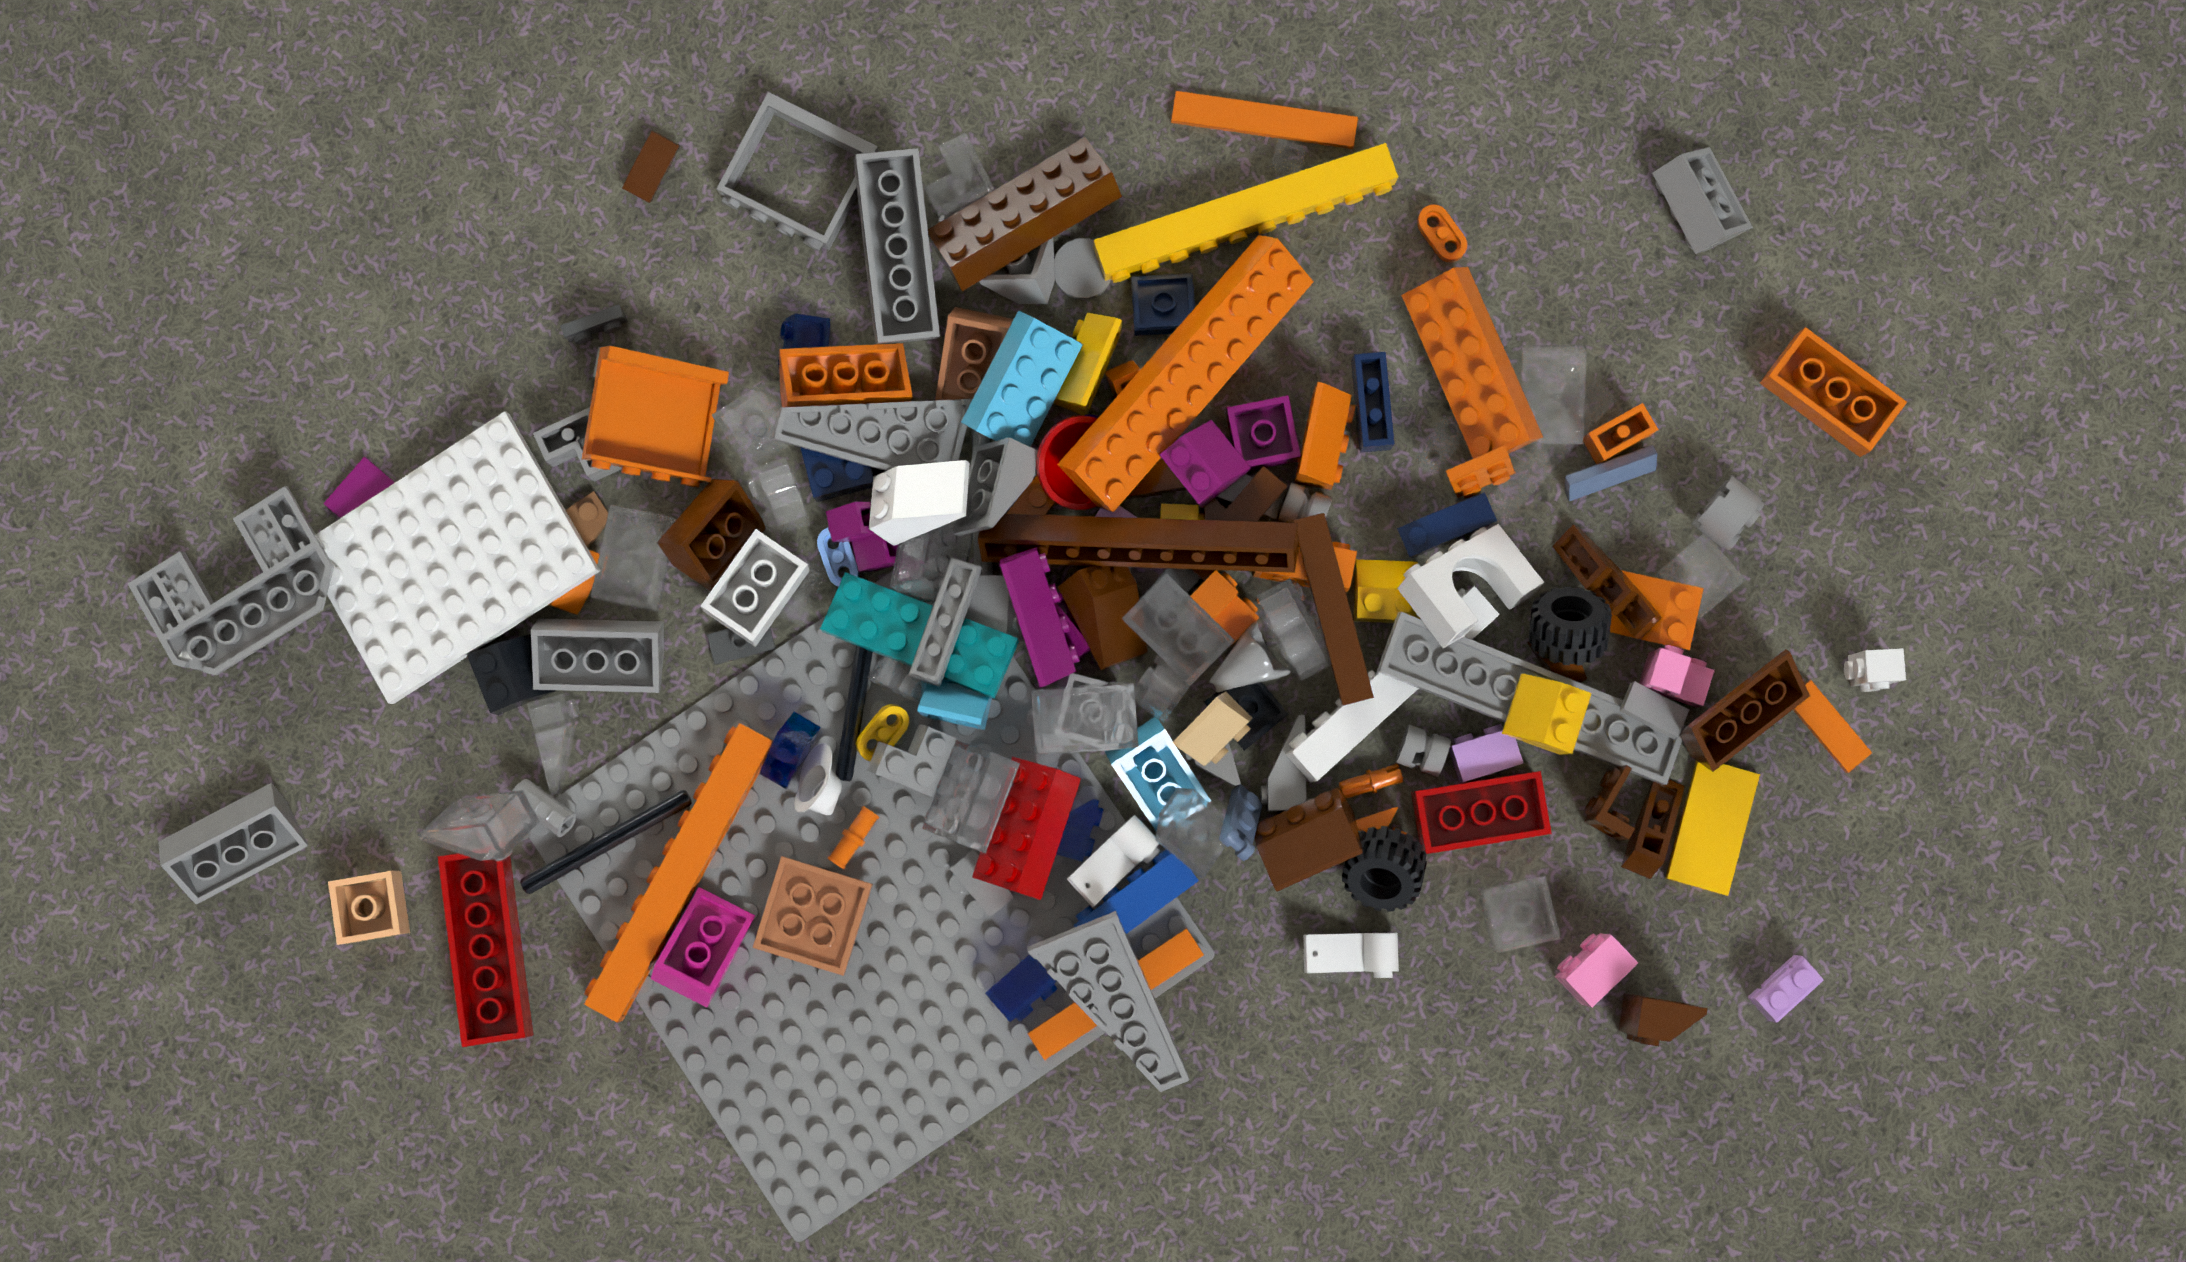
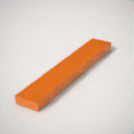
(1264, 119)
(1157, 967)

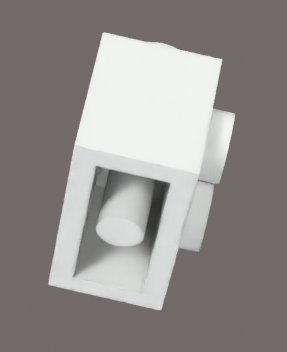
(1875, 669)

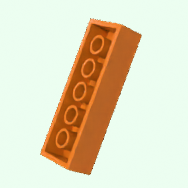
(1471, 363)

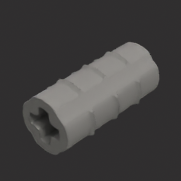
(549, 811)

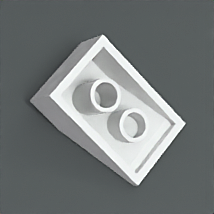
(918, 499)

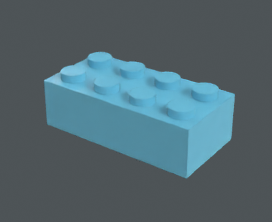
(1022, 381)

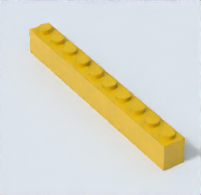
(1245, 212)

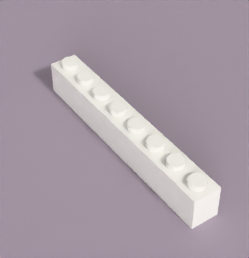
(1349, 724)

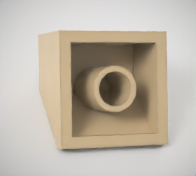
(1214, 729)

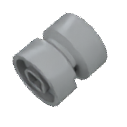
(1301, 504)
(1423, 750)

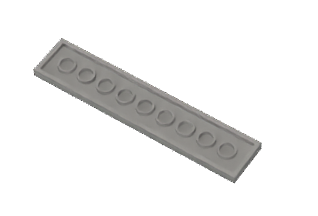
(1487, 683)

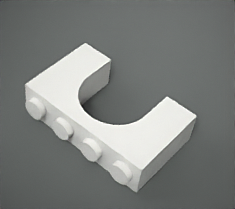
(1487, 554)

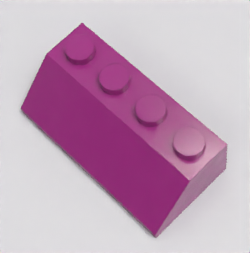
(1038, 616)

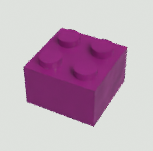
(1264, 432)

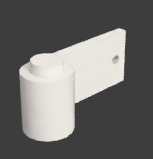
(1114, 860)
(1352, 953)

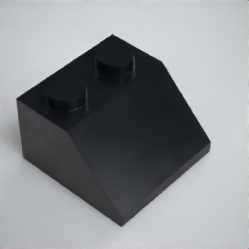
(506, 674)

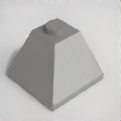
(1026, 278)

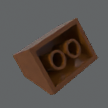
(711, 532)
(1308, 839)
(1654, 1019)

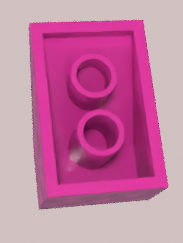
(702, 947)

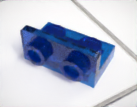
(805, 331)

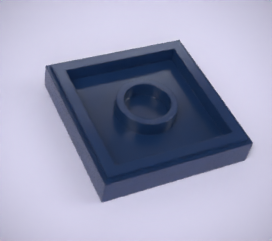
(1161, 302)

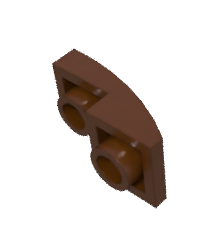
(651, 166)

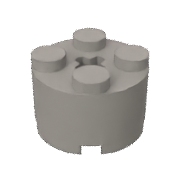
(1728, 512)

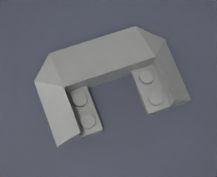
(224, 632)

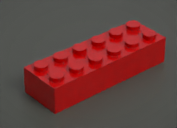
(485, 949)

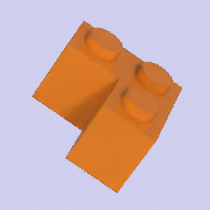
(1220, 600)

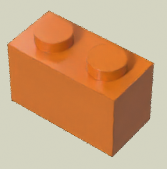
(1620, 434)

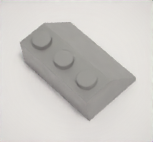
(1701, 199)

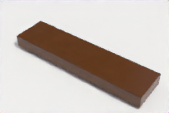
(1251, 504)

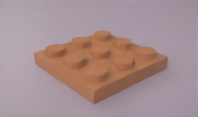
(812, 915)

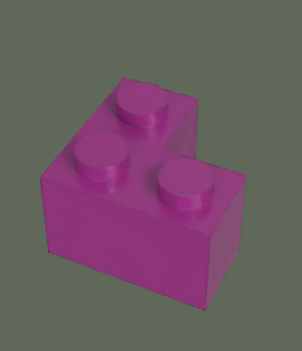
(851, 524)

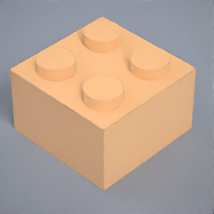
(368, 907)

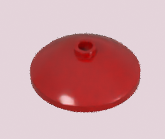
(1051, 451)

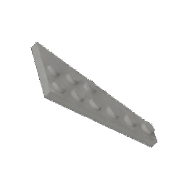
(878, 432)
(1110, 987)

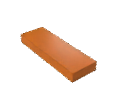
(1831, 729)

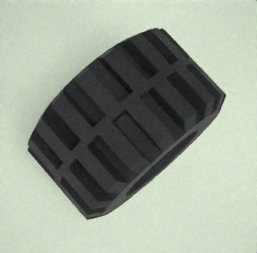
(1570, 626)
(1387, 871)

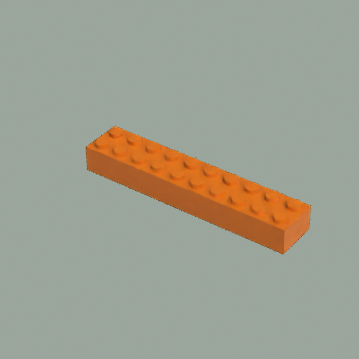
(1186, 372)

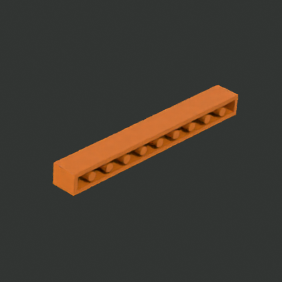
(679, 873)

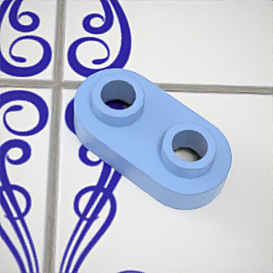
(836, 558)

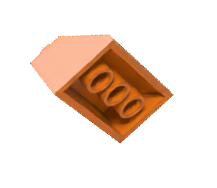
(844, 375)

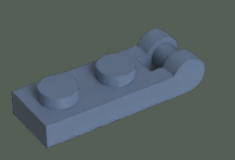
(1241, 822)

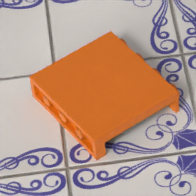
(652, 415)

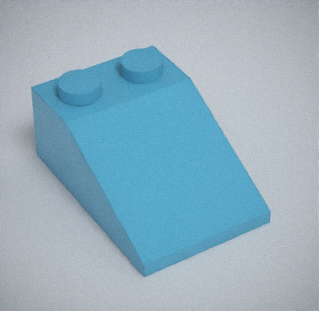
(955, 705)
(1153, 769)

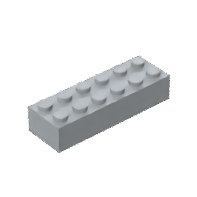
(896, 246)

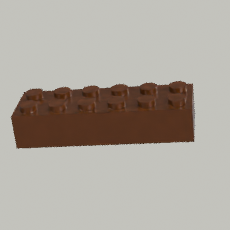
(1024, 213)

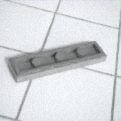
(945, 621)

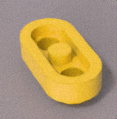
(881, 731)

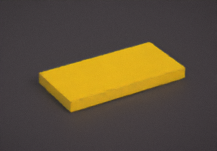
(1712, 827)

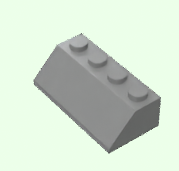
(597, 655)
(231, 844)

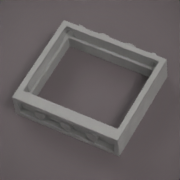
(777, 106)

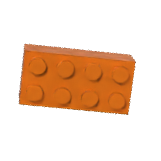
(1833, 392)

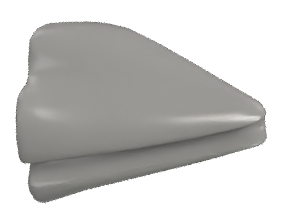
(1248, 663)

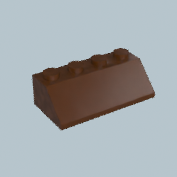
(1745, 712)

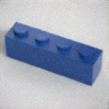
(1145, 893)

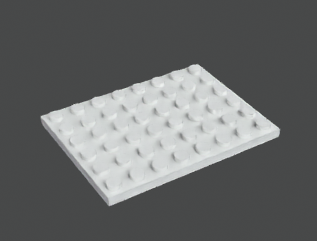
(452, 558)

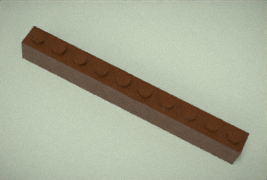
(1145, 542)

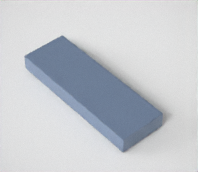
(1610, 473)

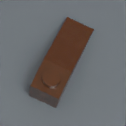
(1653, 829)

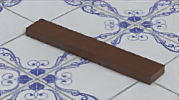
(1333, 610)

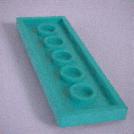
(895, 625)

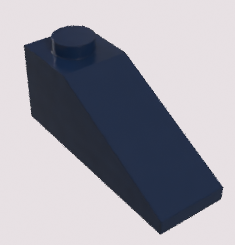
(1446, 525)

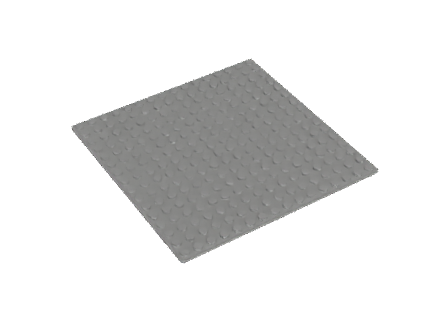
(814, 1071)

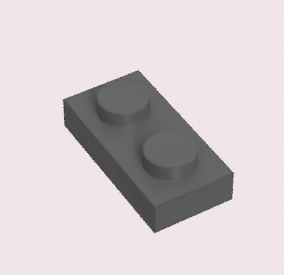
(606, 320)

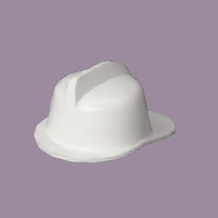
(818, 784)

